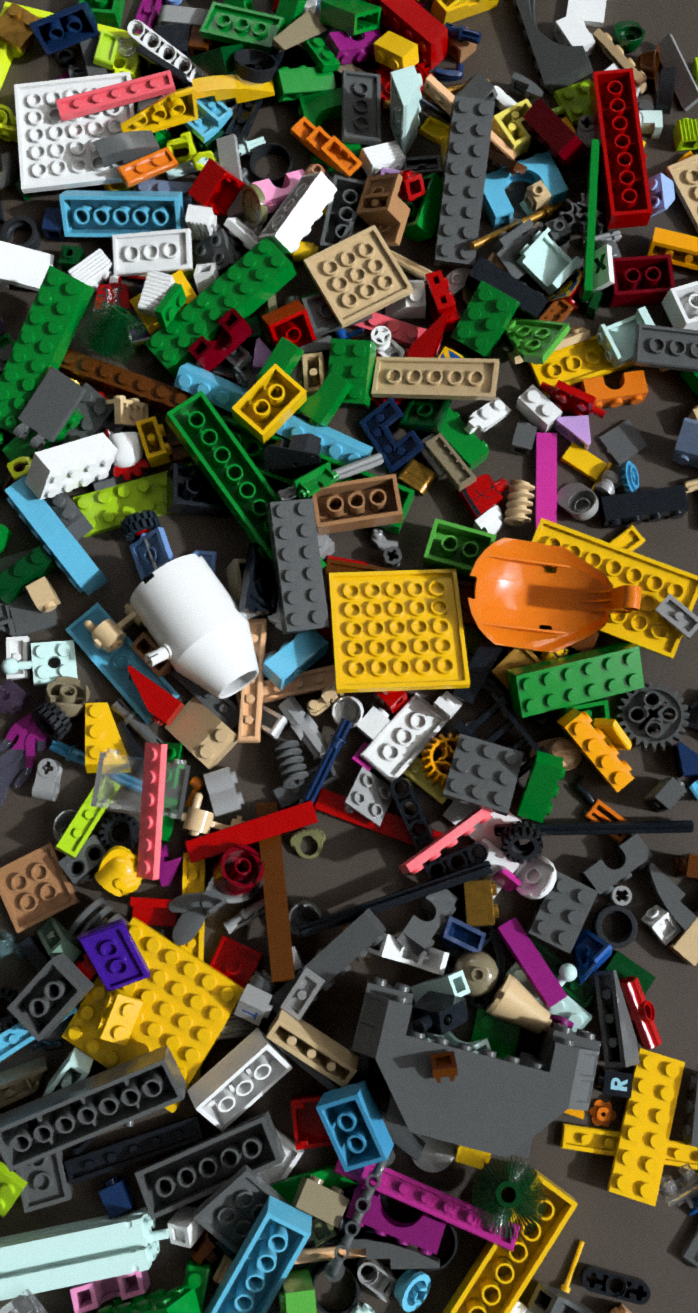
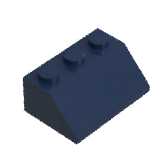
(66, 28)

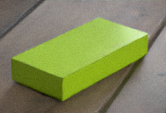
(106, 50)

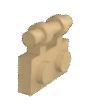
(326, 701)

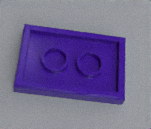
(114, 955)

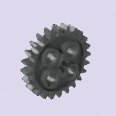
(667, 728)

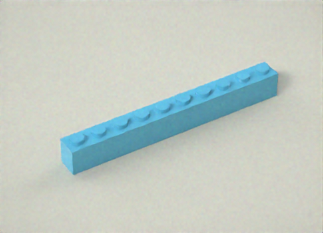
(226, 394)

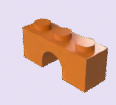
(632, 390)

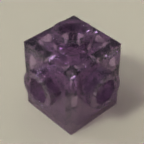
(12, 697)

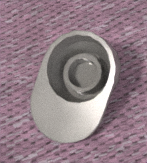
(578, 501)

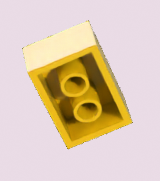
(269, 403)

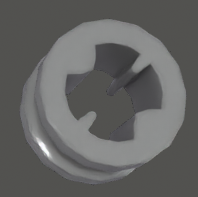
(621, 902)

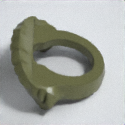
(296, 839)

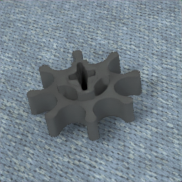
(577, 214)

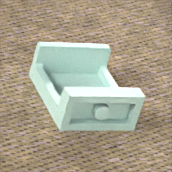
(547, 262)
(619, 337)

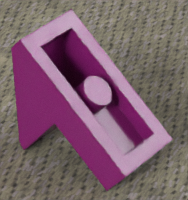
(168, 868)

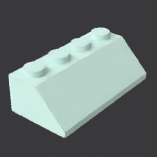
(405, 106)

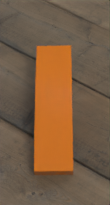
(325, 147)

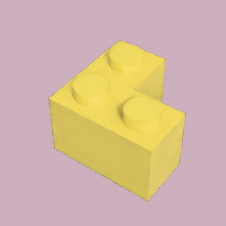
(512, 128)

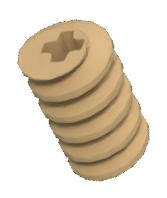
(518, 503)

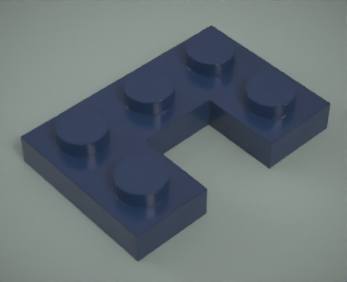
(394, 452)

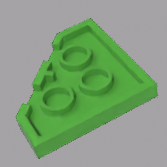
(535, 338)

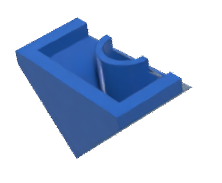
(590, 954)

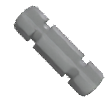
(615, 235)

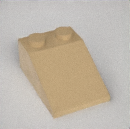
(202, 733)

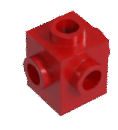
(411, 185)

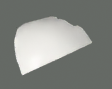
(490, 521)

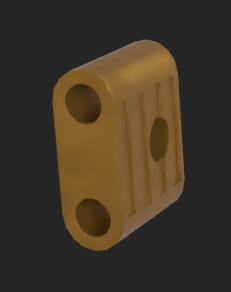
(416, 477)

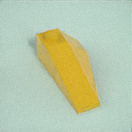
(169, 111)

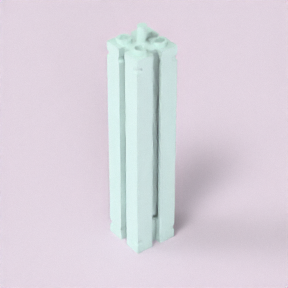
(78, 1252)

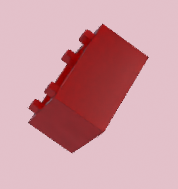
(216, 187)
(307, 1124)

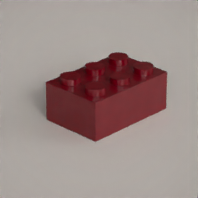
(555, 134)
(641, 280)

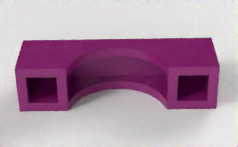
(423, 1232)

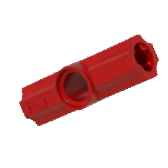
(641, 1012)

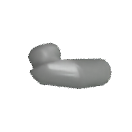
(380, 541)

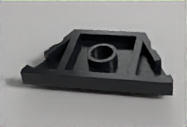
(258, 586)

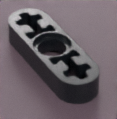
(634, 1283)

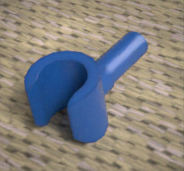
(342, 334)

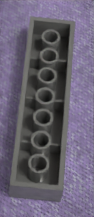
(463, 182)
(90, 1107)

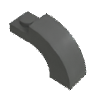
(551, 1300)

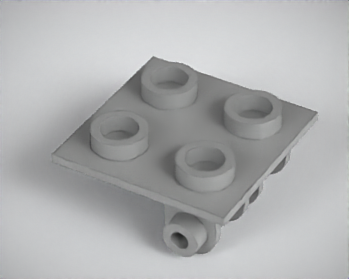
(369, 797)

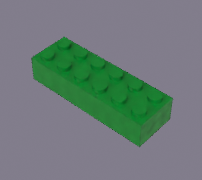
(575, 679)

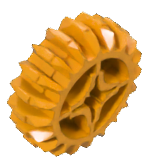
(435, 767)

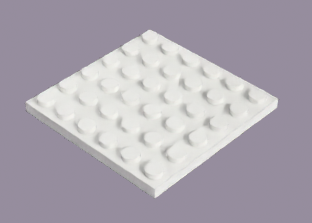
(59, 152)

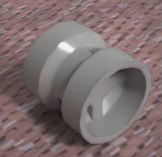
(607, 485)

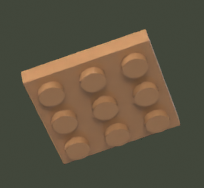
(35, 888)

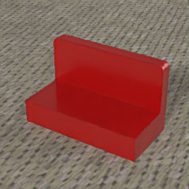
(153, 911)

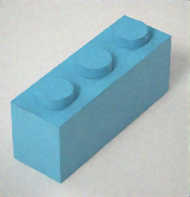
(294, 658)

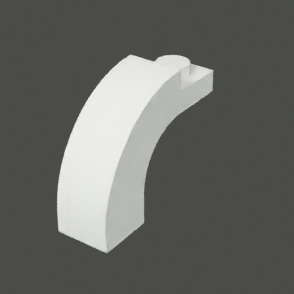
(431, 961)

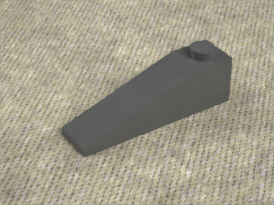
(616, 1027)

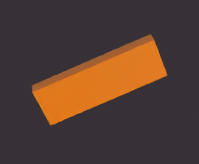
(147, 167)

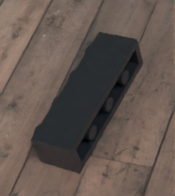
(531, 301)
(643, 506)

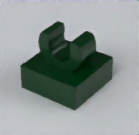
(592, 305)

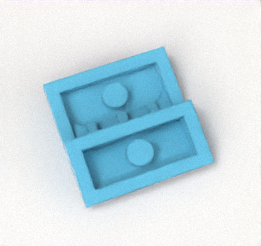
(211, 119)

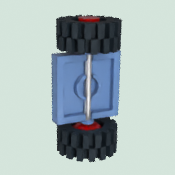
(150, 542)

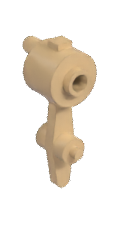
(111, 635)
(201, 821)

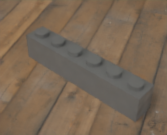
(338, 954)

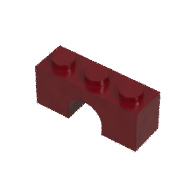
(233, 333)

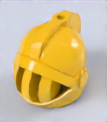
(118, 871)

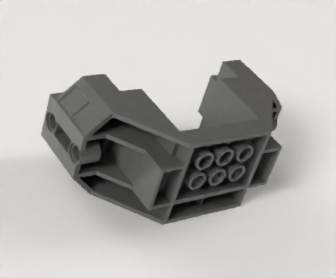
(493, 1099)

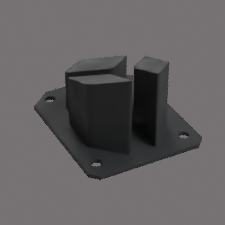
(293, 457)

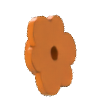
(599, 1107)

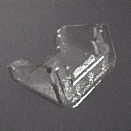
(121, 778)

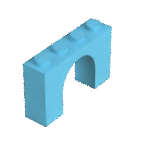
(539, 168)

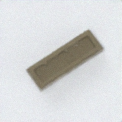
(449, 462)

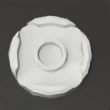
(536, 877)

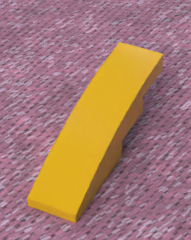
(231, 86)

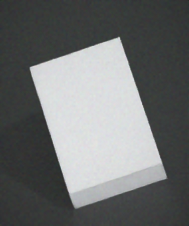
(272, 722)

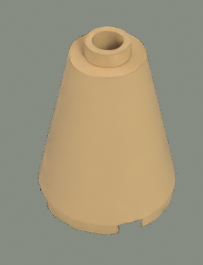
(518, 1006)

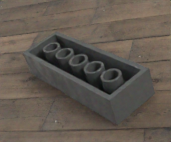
(297, 566)
(208, 1164)

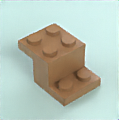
(383, 207)

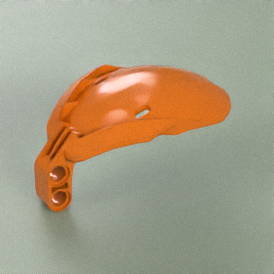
(518, 596)

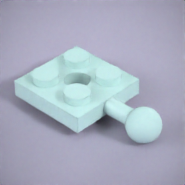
(41, 654)

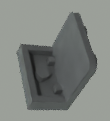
(509, 246)
(218, 248)

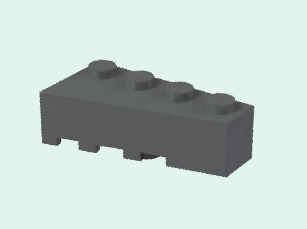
(341, 212)

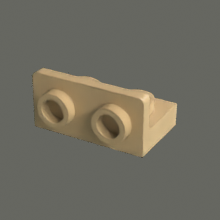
(128, 411)

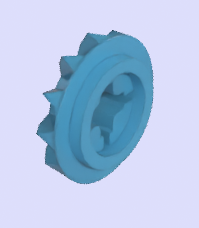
(629, 477)

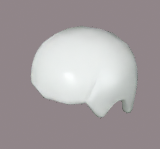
(349, 709)

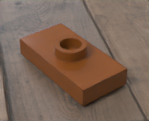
(557, 311)

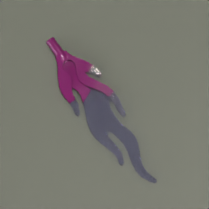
(21, 754)

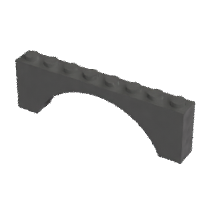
(557, 63)

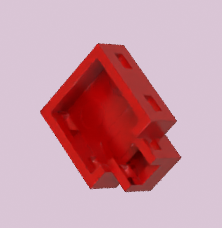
(437, 287)

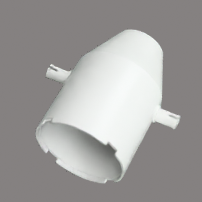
(197, 626)

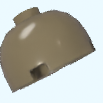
(68, 695)
(479, 972)

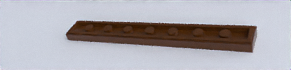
(276, 902)

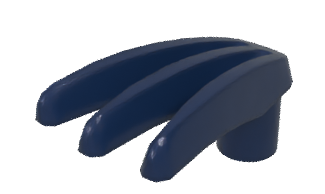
(444, 75)

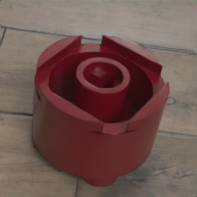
(238, 870)

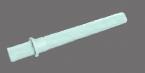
(187, 167)

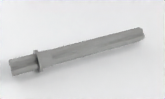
(343, 472)

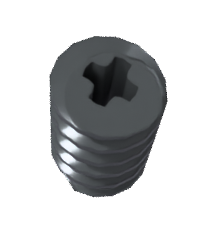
(290, 763)

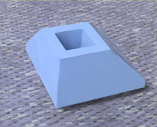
(661, 193)

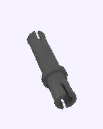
(133, 721)

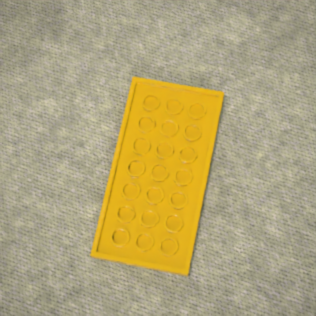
(629, 568)

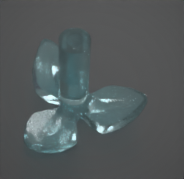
(8, 946)

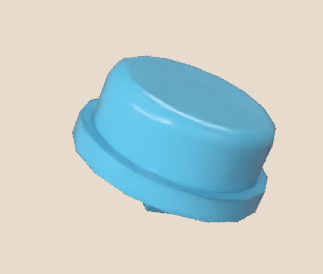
(412, 1289)

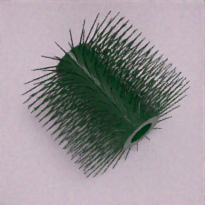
(110, 329)
(501, 1211)

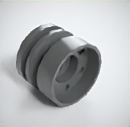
(93, 917)

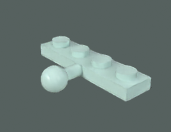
(566, 1007)

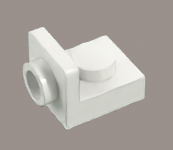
(447, 705)
(661, 924)

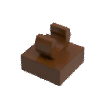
(443, 1065)
(204, 1248)

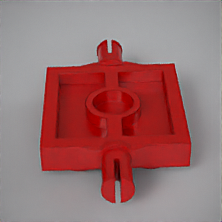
(572, 399)

